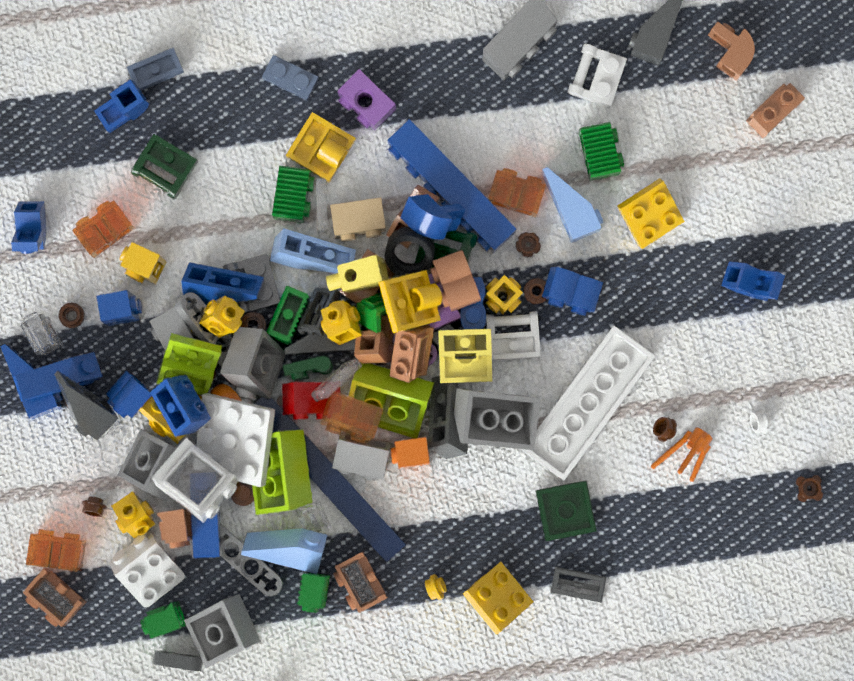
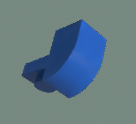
(125, 104)
(430, 218)
(30, 227)
(753, 281)

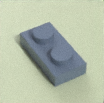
(155, 69)
(290, 77)

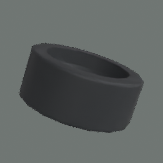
(402, 268)

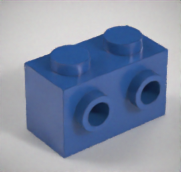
(180, 405)

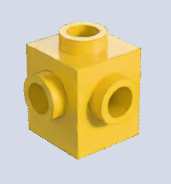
(510, 288)
(222, 316)
(341, 322)
(133, 515)

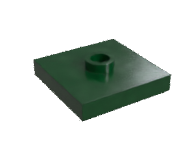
(565, 510)

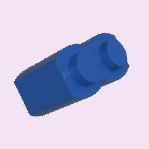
(572, 290)
(474, 315)
(128, 395)

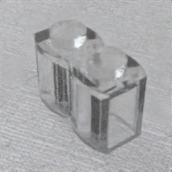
(41, 333)

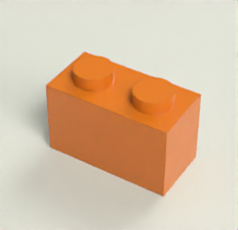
(410, 453)

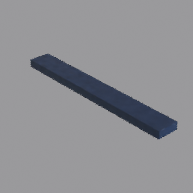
(340, 491)

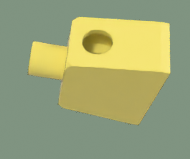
(369, 274)

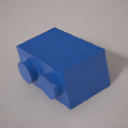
(118, 308)

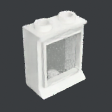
(195, 481)

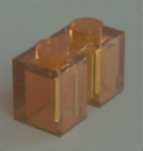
(517, 193)
(103, 229)
(351, 416)
(56, 551)

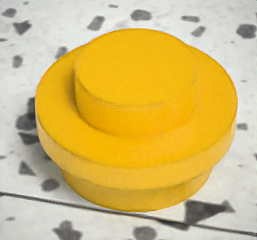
(435, 587)

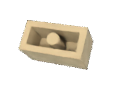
(358, 219)

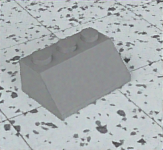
(520, 39)
(496, 419)

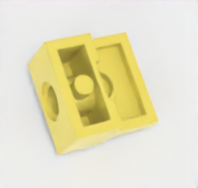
(461, 344)

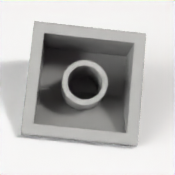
(253, 361)
(144, 461)
(222, 630)

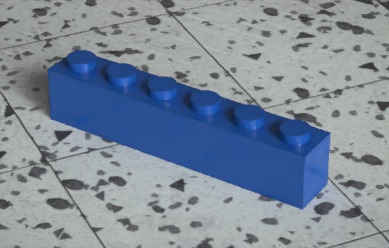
(450, 185)

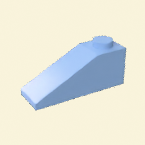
(574, 210)
(309, 252)
(290, 548)

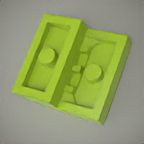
(190, 358)

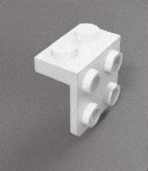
(146, 569)

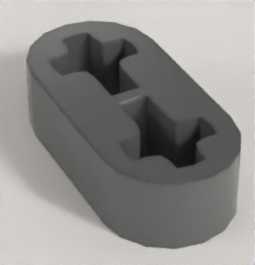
(177, 660)

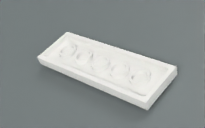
(589, 402)

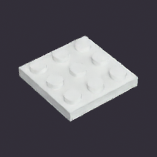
(238, 437)

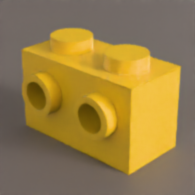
(142, 263)

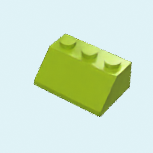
(401, 401)
(287, 475)

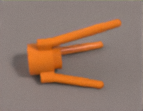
(698, 443)

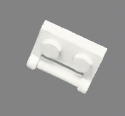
(605, 78)
(517, 344)

